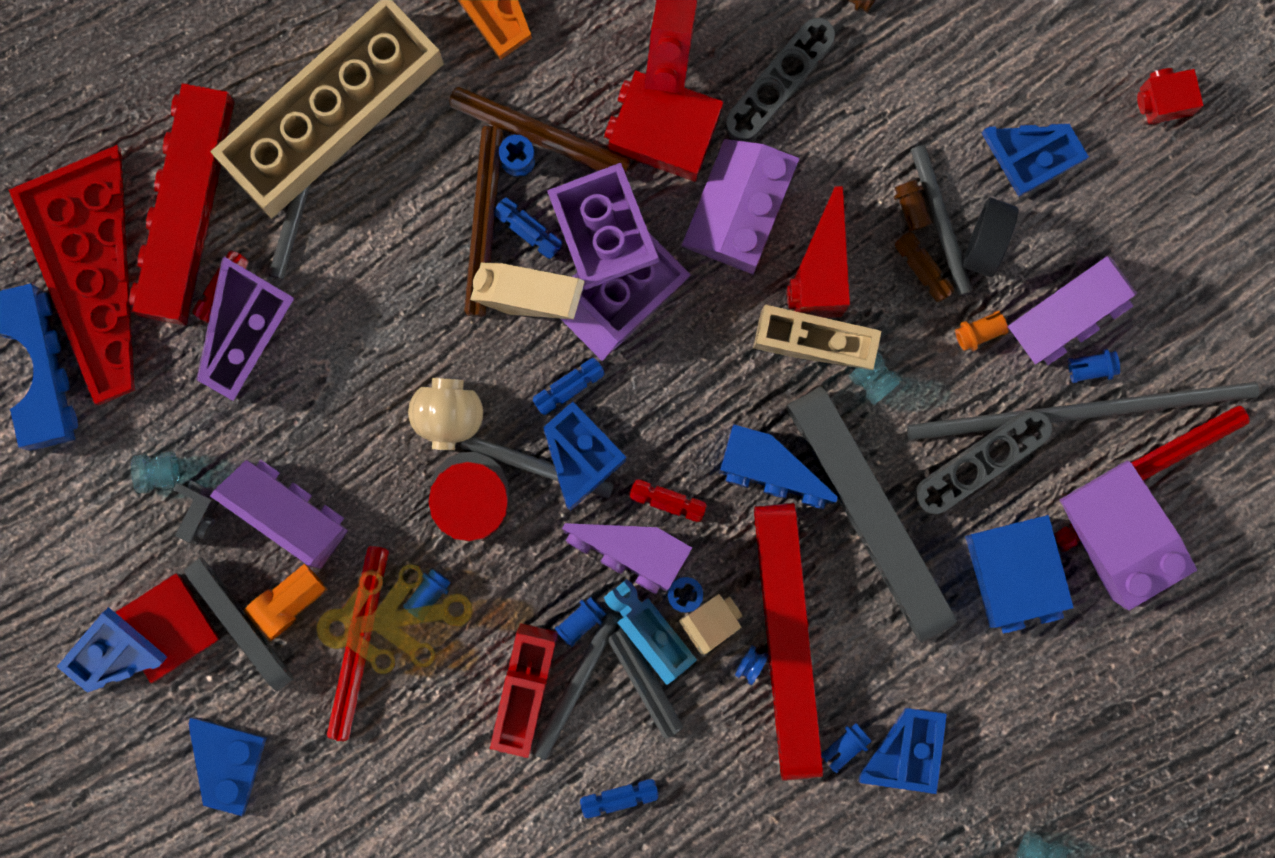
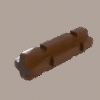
(924, 267)

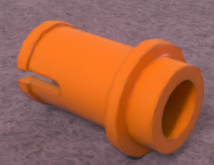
(981, 331)

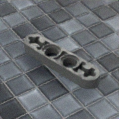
(782, 82)
(979, 456)
(238, 624)

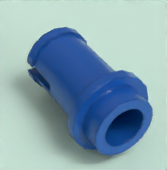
(1094, 366)
(429, 590)
(581, 621)
(848, 745)

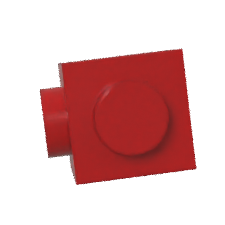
(1169, 95)

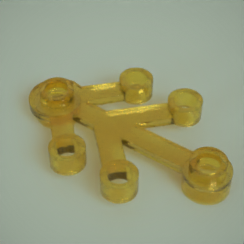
(387, 620)

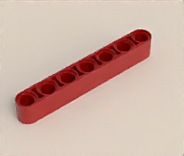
(788, 642)

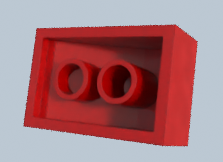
(822, 278)

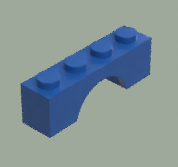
(43, 413)

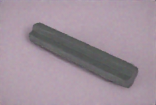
(646, 684)

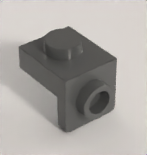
(198, 519)

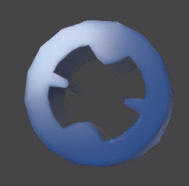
(680, 583)
(751, 665)

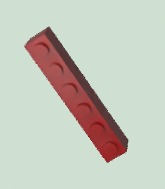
(182, 205)

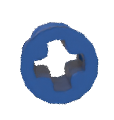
(516, 144)

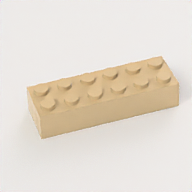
(328, 106)

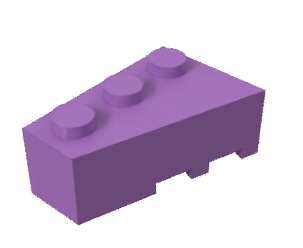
(1073, 311)
(239, 327)

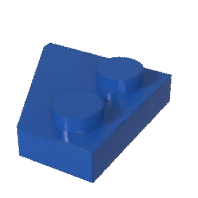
(1034, 153)
(580, 454)
(109, 653)
(909, 753)
(225, 764)

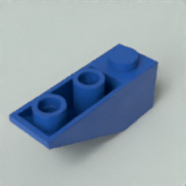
(765, 461)

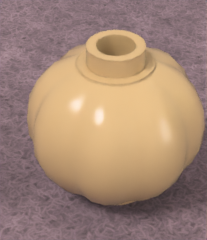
(445, 413)

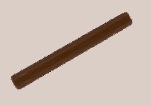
(534, 130)
(483, 211)

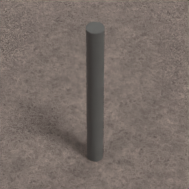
(941, 220)
(288, 235)
(523, 461)
(575, 686)

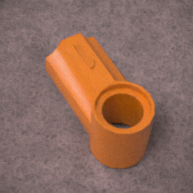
(277, 608)

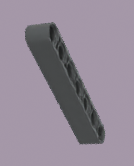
(871, 514)

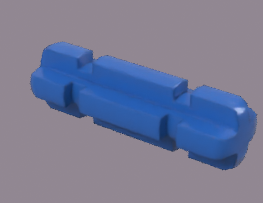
(528, 228)
(568, 386)
(619, 798)

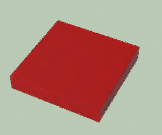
(172, 623)

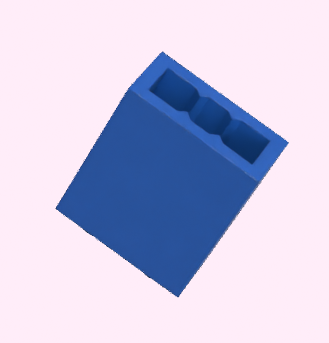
(1019, 574)

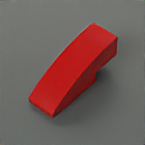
(523, 690)

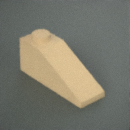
(526, 291)
(816, 338)
(712, 623)

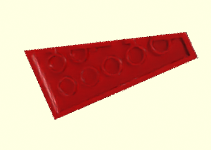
(81, 248)

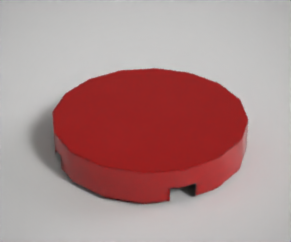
(468, 501)

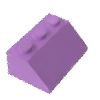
(740, 203)
(281, 512)

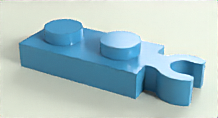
(650, 632)

